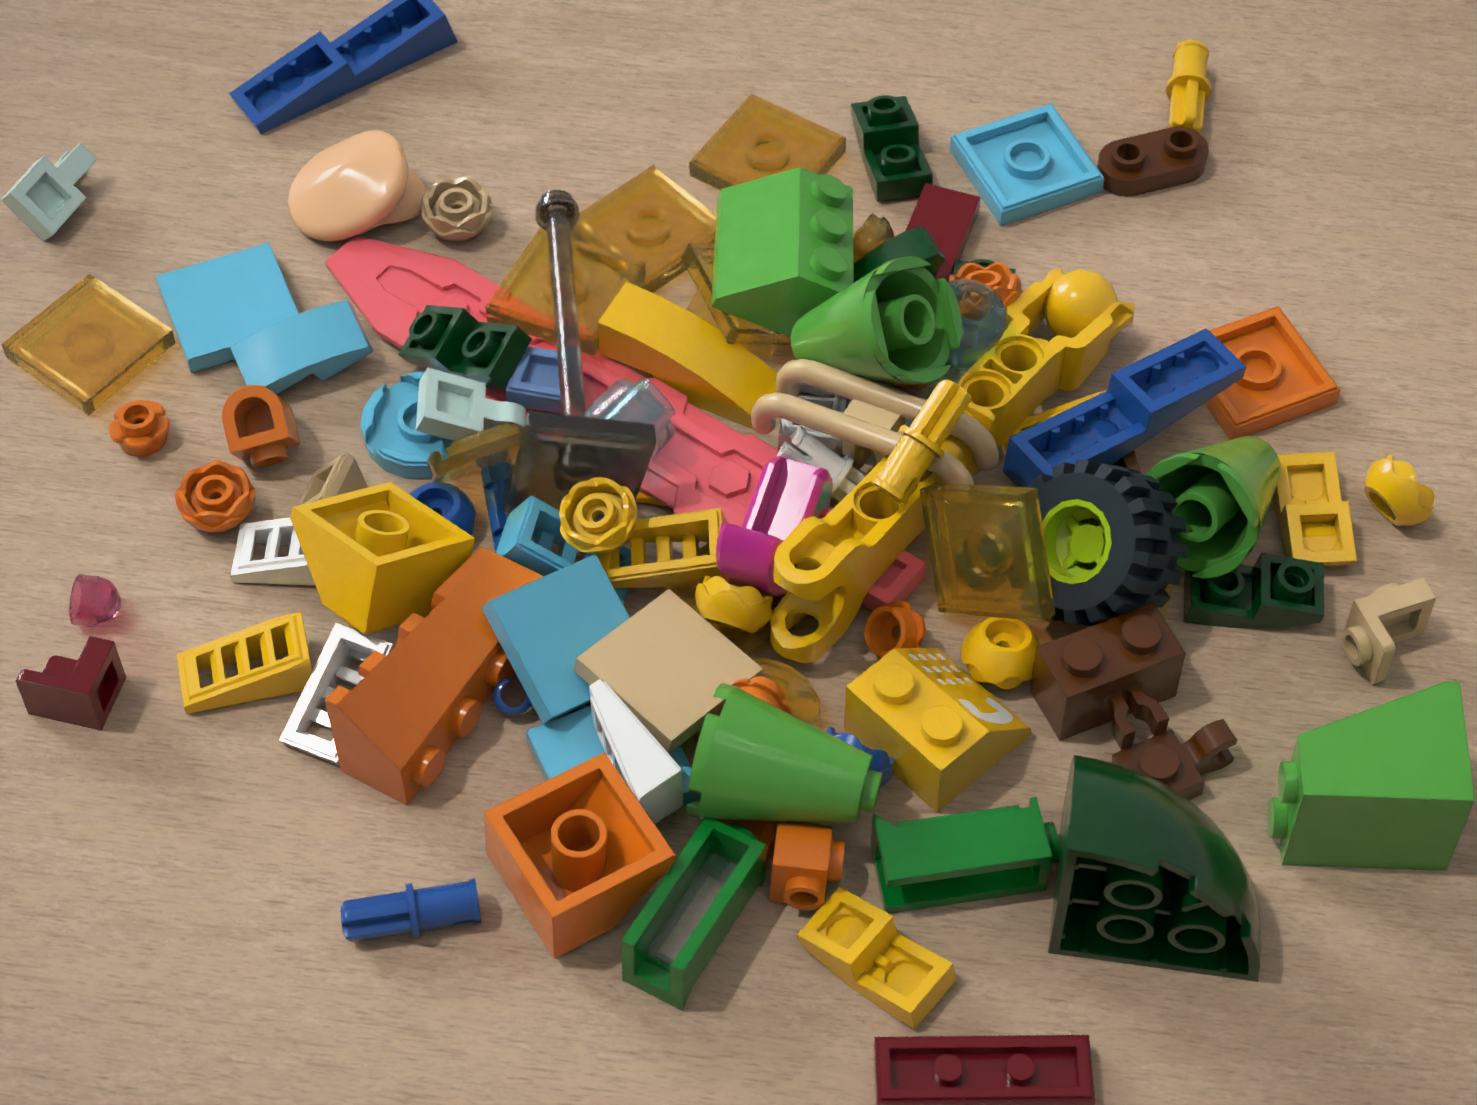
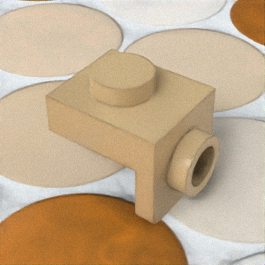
(1383, 619)

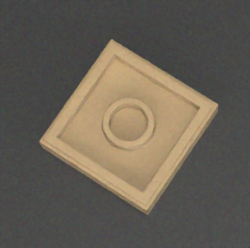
(667, 667)

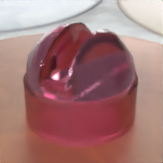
(93, 601)

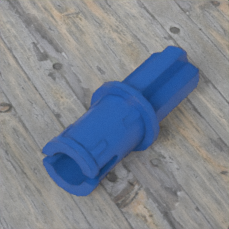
(410, 911)

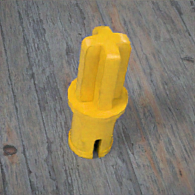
(1188, 86)
(921, 441)

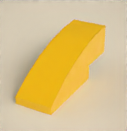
(684, 353)

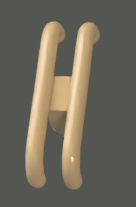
(868, 421)

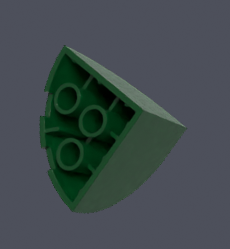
(1149, 879)

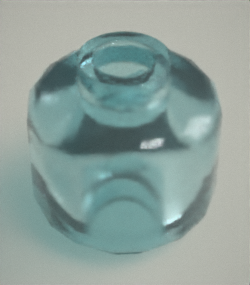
(982, 321)
(636, 403)

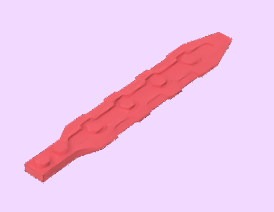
(695, 471)

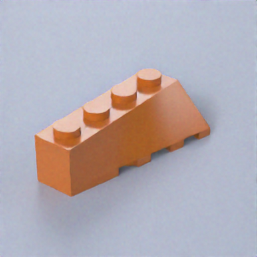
(429, 686)

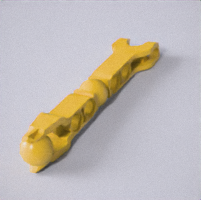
(868, 530)

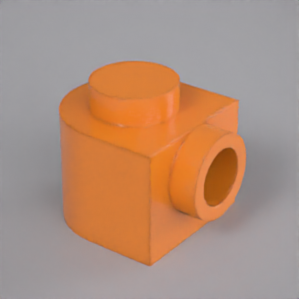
(259, 426)
(804, 863)

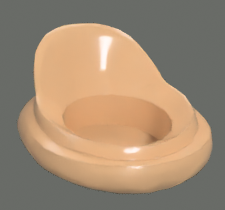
(355, 188)

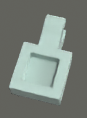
(47, 191)
(458, 408)

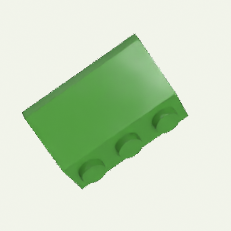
(782, 247)

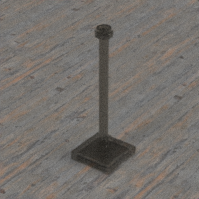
(567, 446)

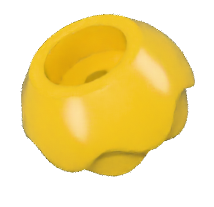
(1397, 494)
(595, 498)
(733, 606)
(1000, 652)

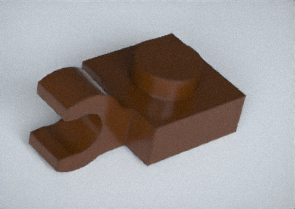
(1178, 763)

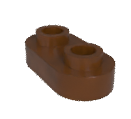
(1153, 161)

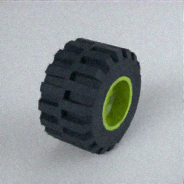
(1107, 540)

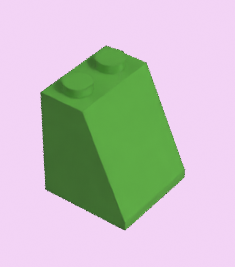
(1378, 787)

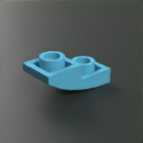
(307, 343)

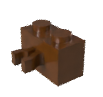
(1108, 674)

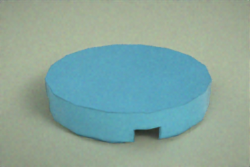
(391, 432)

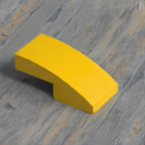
(1311, 511)
(874, 959)

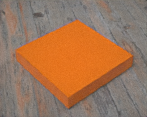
(1279, 379)

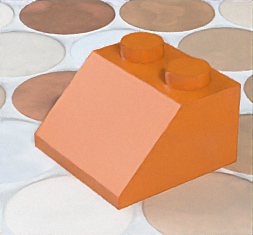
(576, 853)

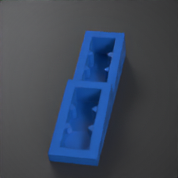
(326, 71)
(1133, 410)

